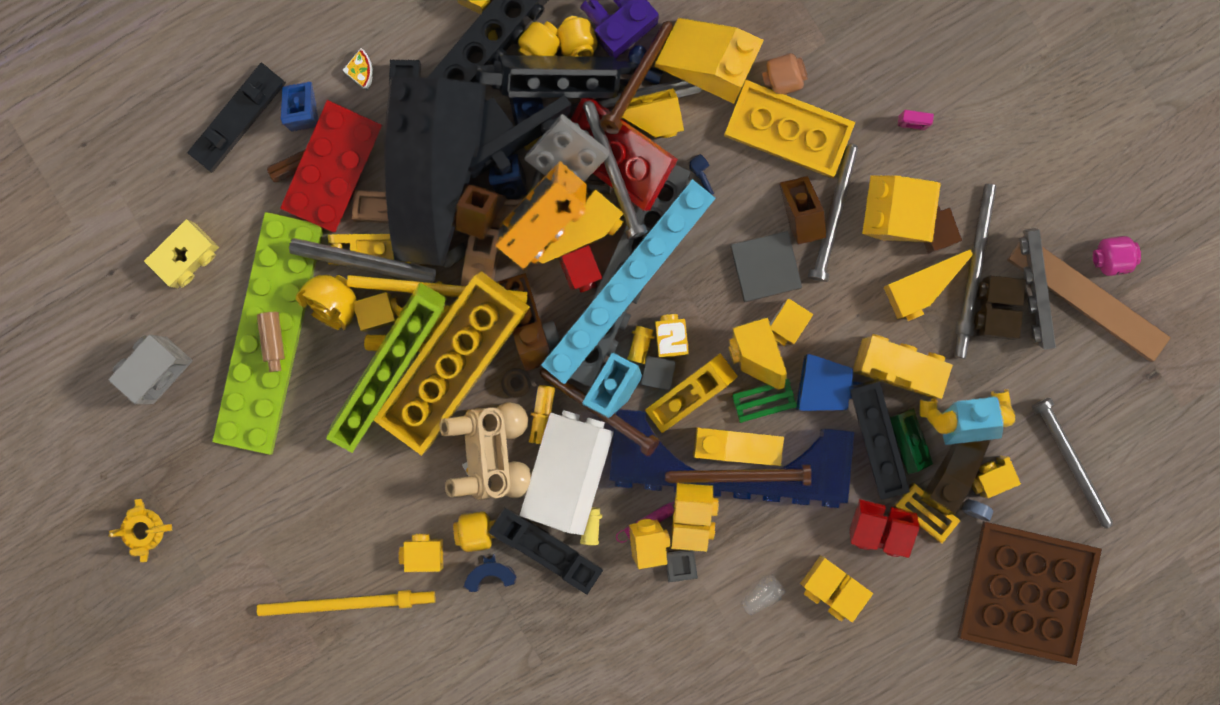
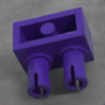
(624, 27)

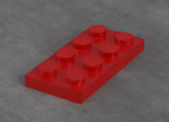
(639, 159)
(331, 166)

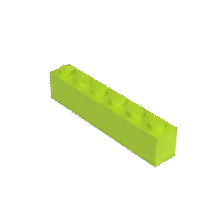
(386, 367)

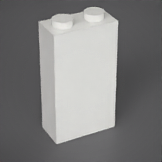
(567, 472)

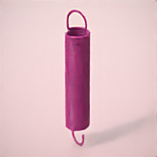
(660, 514)

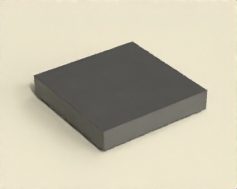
(766, 266)

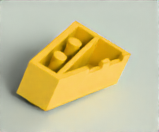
(902, 366)

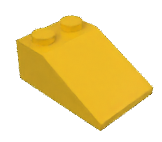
(710, 56)
(597, 221)

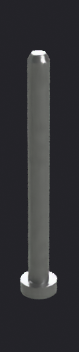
(635, 229)
(819, 272)
(1044, 408)

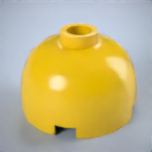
(329, 299)

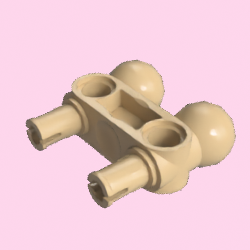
(488, 452)

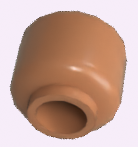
(785, 74)

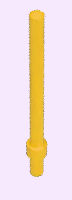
(410, 286)
(403, 599)

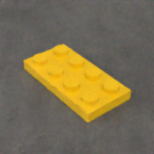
(789, 129)

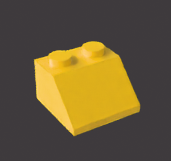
(901, 209)
(758, 353)

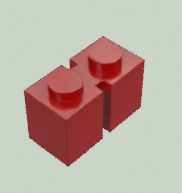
(892, 533)

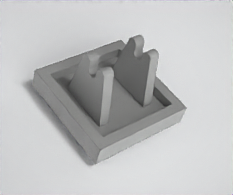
(571, 146)

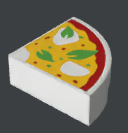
(360, 69)

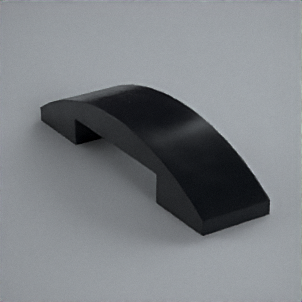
(546, 550)

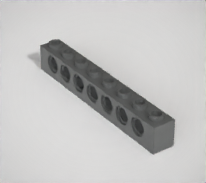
(588, 372)

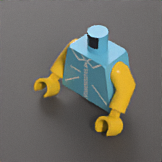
(971, 419)

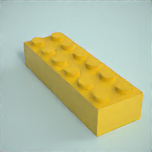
(451, 362)

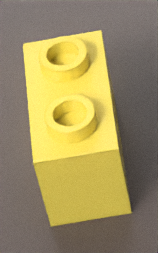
(167, 257)

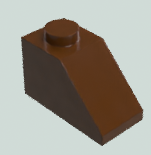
(803, 210)

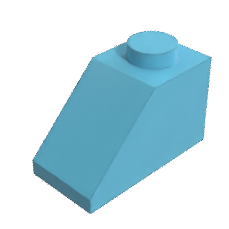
(613, 386)

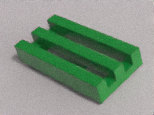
(740, 407)

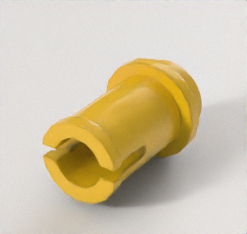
(640, 344)

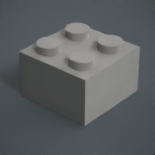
(149, 369)

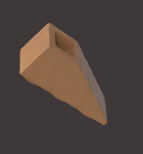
(480, 257)

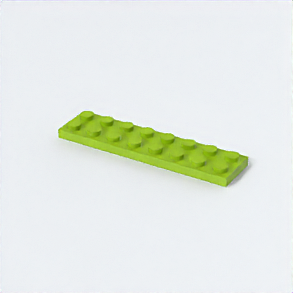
(252, 394)

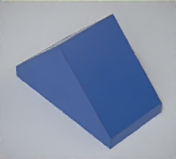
(299, 107)

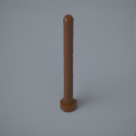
(611, 122)
(647, 444)
(765, 475)

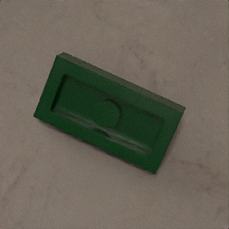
(911, 441)

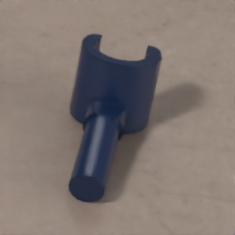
(697, 166)

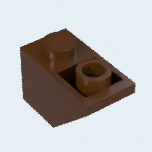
(478, 210)

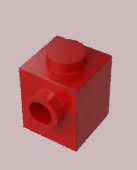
(580, 269)

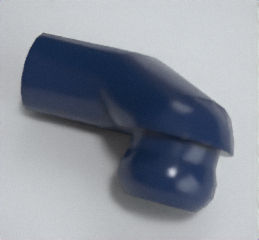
(635, 55)

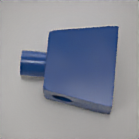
(824, 385)

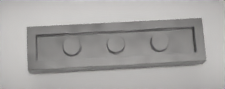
(1036, 276)

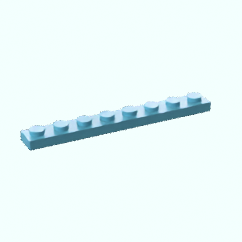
(628, 281)

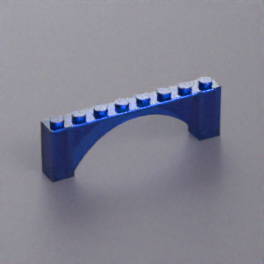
(828, 457)

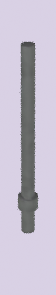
(965, 327)

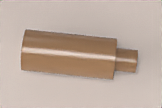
(271, 339)

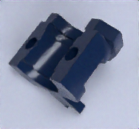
(489, 568)

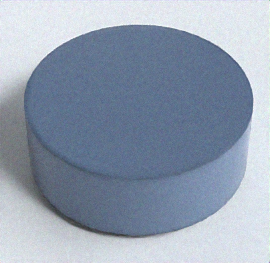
(977, 510)

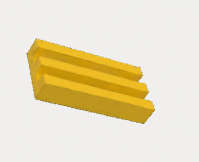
(907, 497)

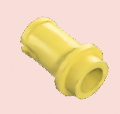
(591, 531)

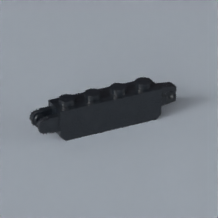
(556, 76)

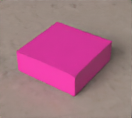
(915, 120)

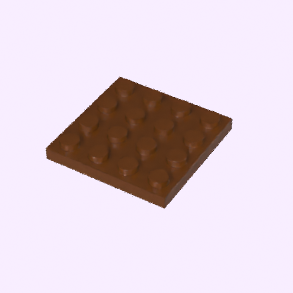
(1029, 593)

